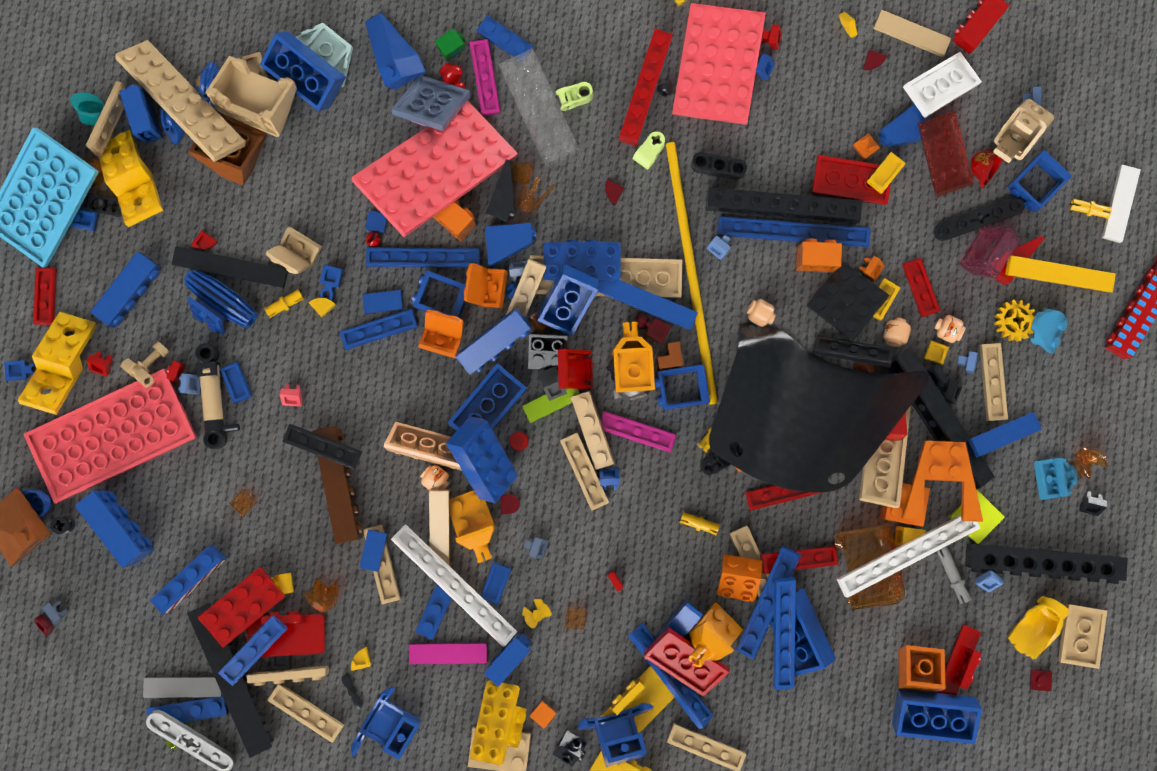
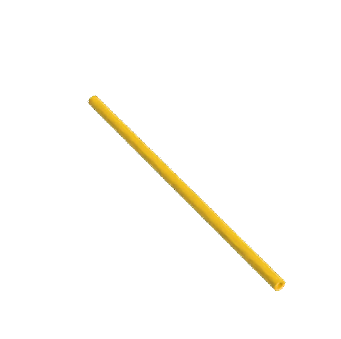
(691, 270)

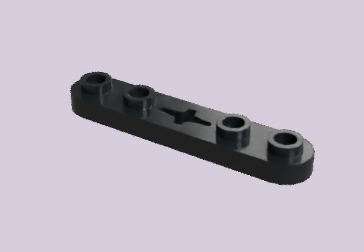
(996, 212)

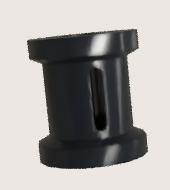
(60, 520)

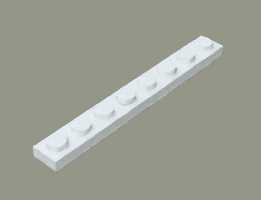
(905, 555)
(454, 585)

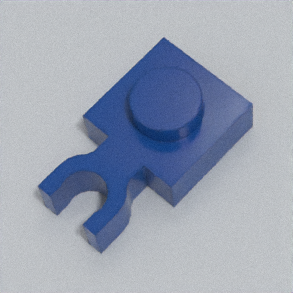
(331, 277)
(18, 370)

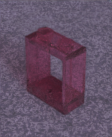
(998, 256)

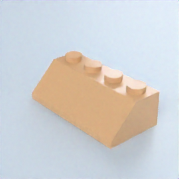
(420, 445)

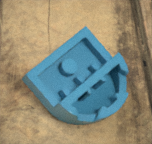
(1048, 329)
(1054, 478)

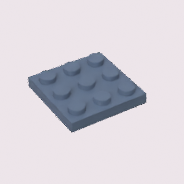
(431, 102)

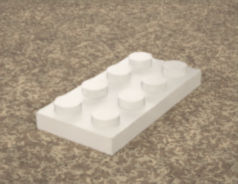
(942, 84)

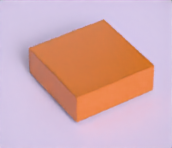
(543, 714)

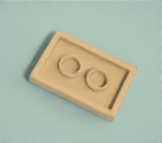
(1082, 636)
(514, 760)

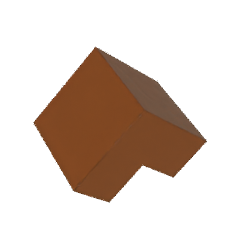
(674, 357)

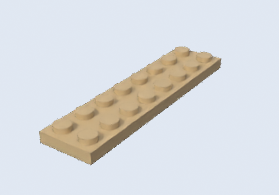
(180, 100)
(655, 276)

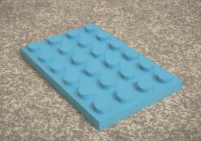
(42, 196)

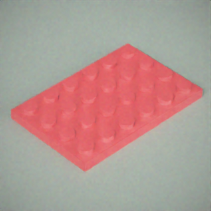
(718, 63)

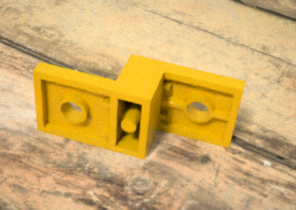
(129, 179)
(57, 363)

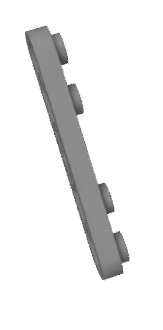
(173, 731)

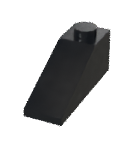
(503, 199)

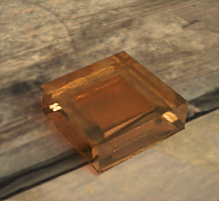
(522, 172)
(243, 502)
(575, 618)

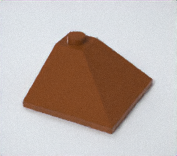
(240, 163)
(19, 527)

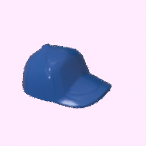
(38, 500)

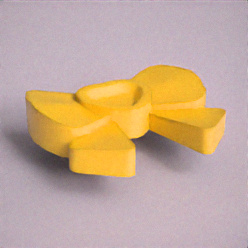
(533, 618)

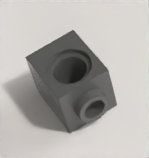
(550, 383)

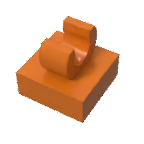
(866, 146)
(873, 269)

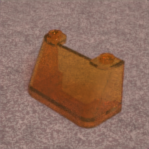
(863, 546)

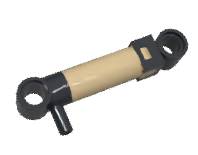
(211, 397)

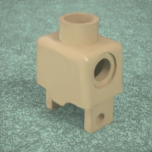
(1025, 126)

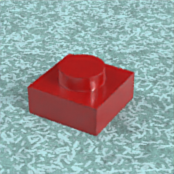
(175, 370)

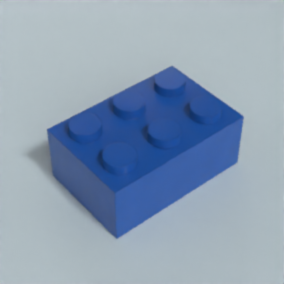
(567, 300)

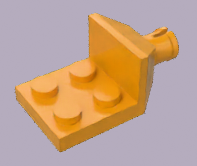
(633, 362)
(472, 523)
(713, 636)

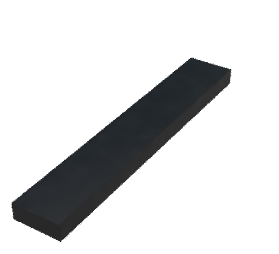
(229, 267)

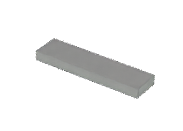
(180, 687)

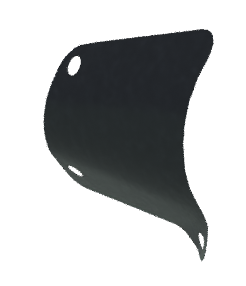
(804, 414)

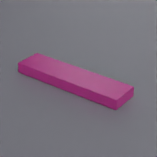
(484, 77)
(637, 431)
(448, 653)

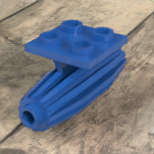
(217, 303)

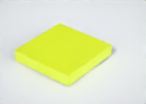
(990, 516)

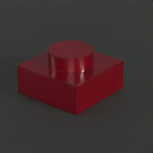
(1040, 680)

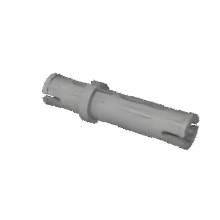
(954, 576)

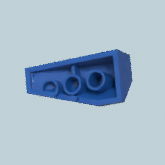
(393, 54)

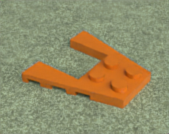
(944, 463)

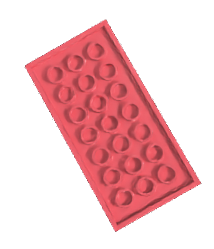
(434, 169)
(109, 436)

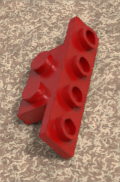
(962, 661)

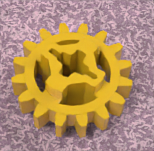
(1015, 313)

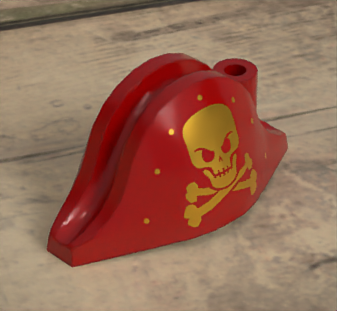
(985, 165)

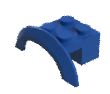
(387, 726)
(619, 735)

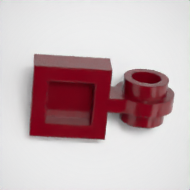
(656, 330)

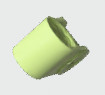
(573, 95)
(648, 152)

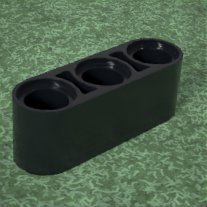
(727, 162)

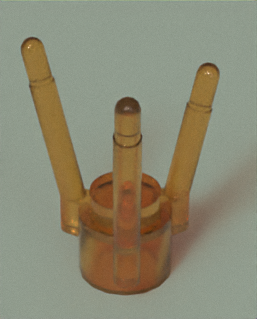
(526, 202)

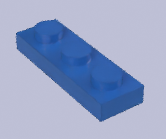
(503, 37)
(433, 613)

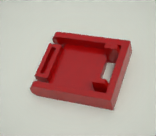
(574, 369)

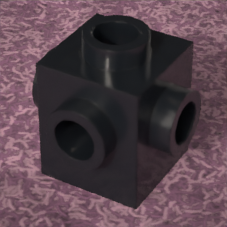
(570, 748)

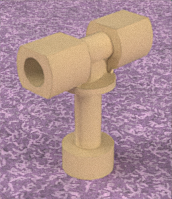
(140, 370)

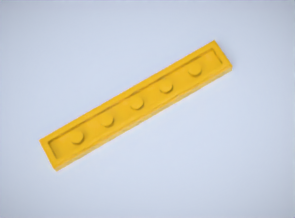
(1060, 274)

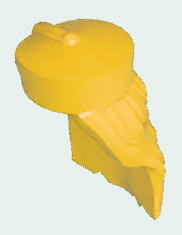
(1039, 627)

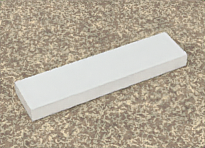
(1121, 203)

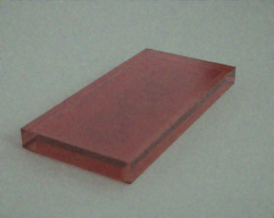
(945, 153)

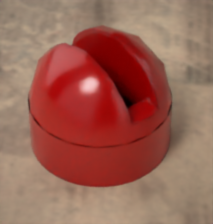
(376, 241)

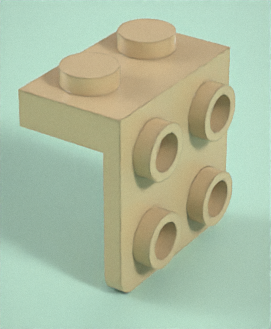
(294, 252)

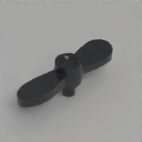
(346, 680)

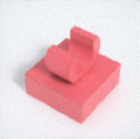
(291, 397)

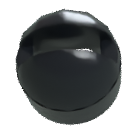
(665, 89)

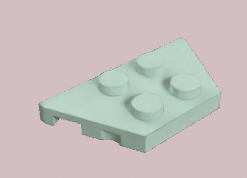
(328, 46)

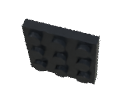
(848, 301)

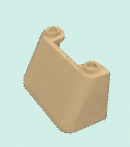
(252, 97)

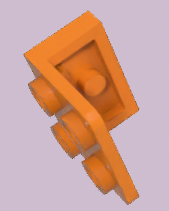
(485, 286)
(441, 333)
(740, 578)

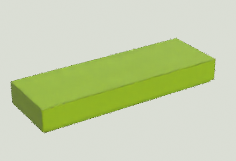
(542, 406)

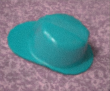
(87, 107)

